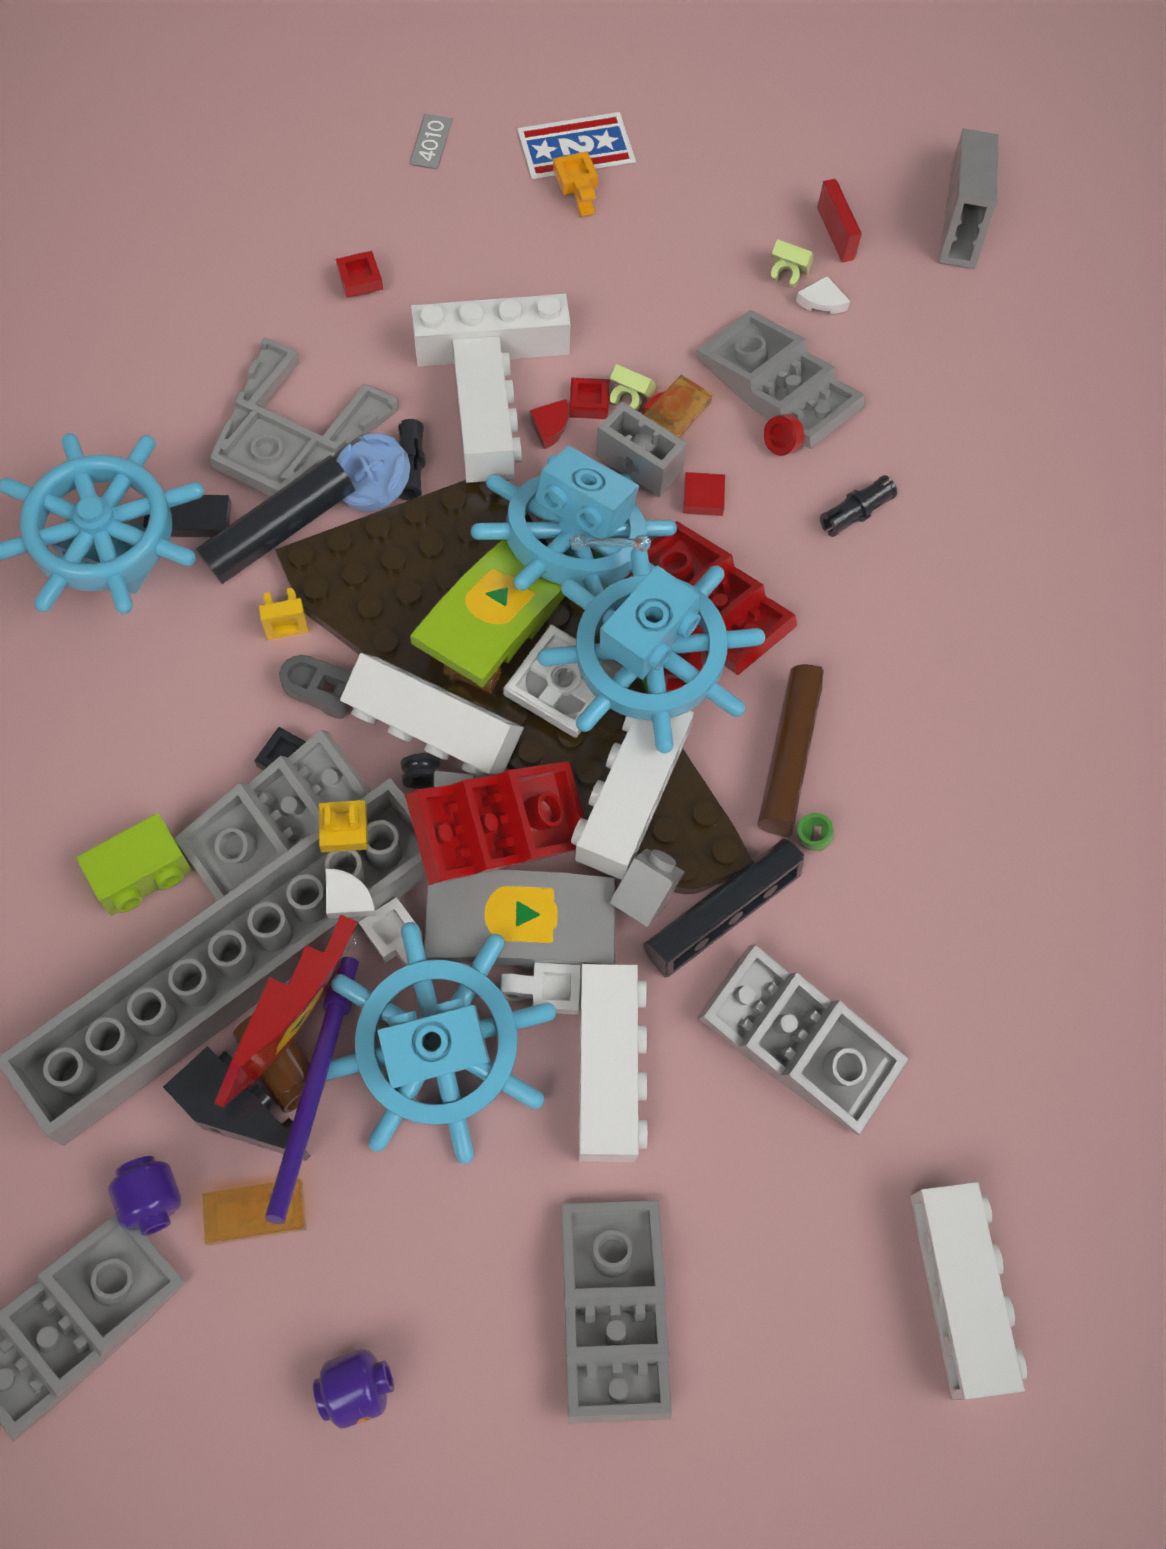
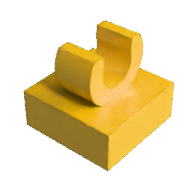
(283, 617)
(343, 826)

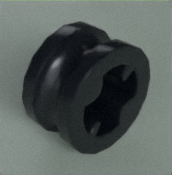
(419, 770)

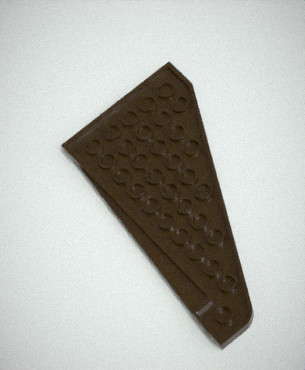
(386, 574)

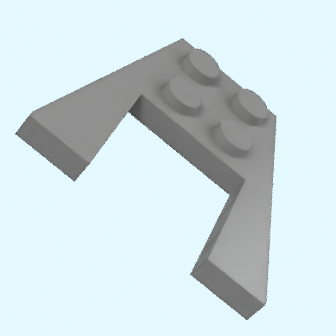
(274, 451)

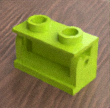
(134, 865)

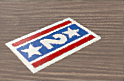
(599, 135)

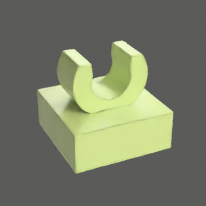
(791, 258)
(631, 383)

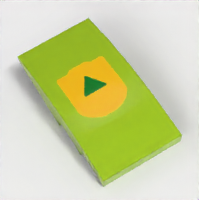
(486, 616)

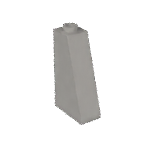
(970, 198)

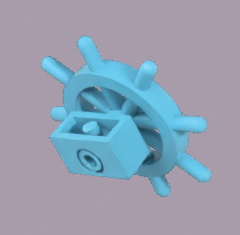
(573, 499)
(94, 543)
(644, 630)
(438, 1044)

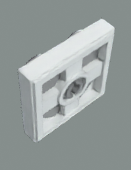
(554, 691)

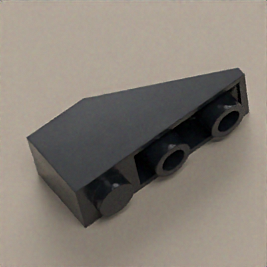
(243, 1118)

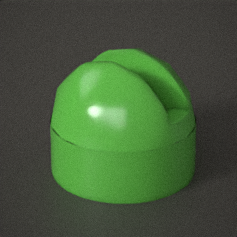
(806, 831)

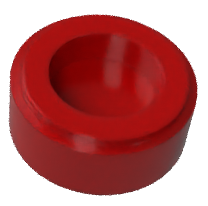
(783, 434)

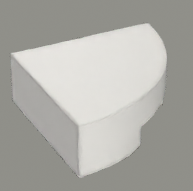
(823, 296)
(346, 896)

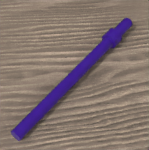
(336, 1008)

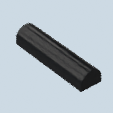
(276, 519)
(724, 907)

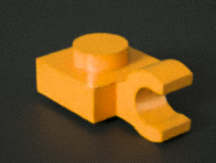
(577, 176)

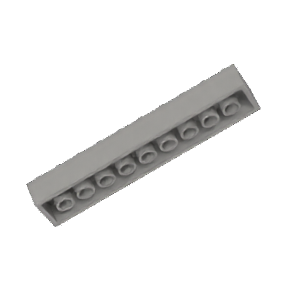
(202, 975)

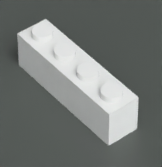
(525, 326)
(484, 409)
(431, 715)
(628, 796)
(609, 1064)
(967, 1292)

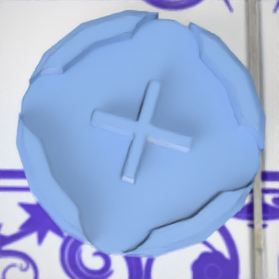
(377, 471)

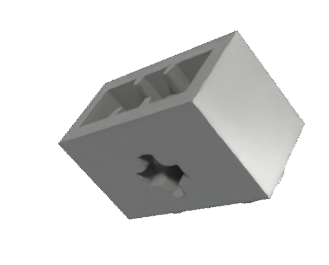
(640, 449)

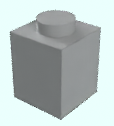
(647, 886)

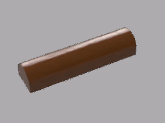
(791, 750)

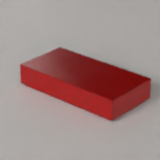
(839, 220)

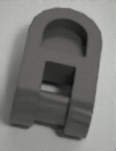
(304, 678)

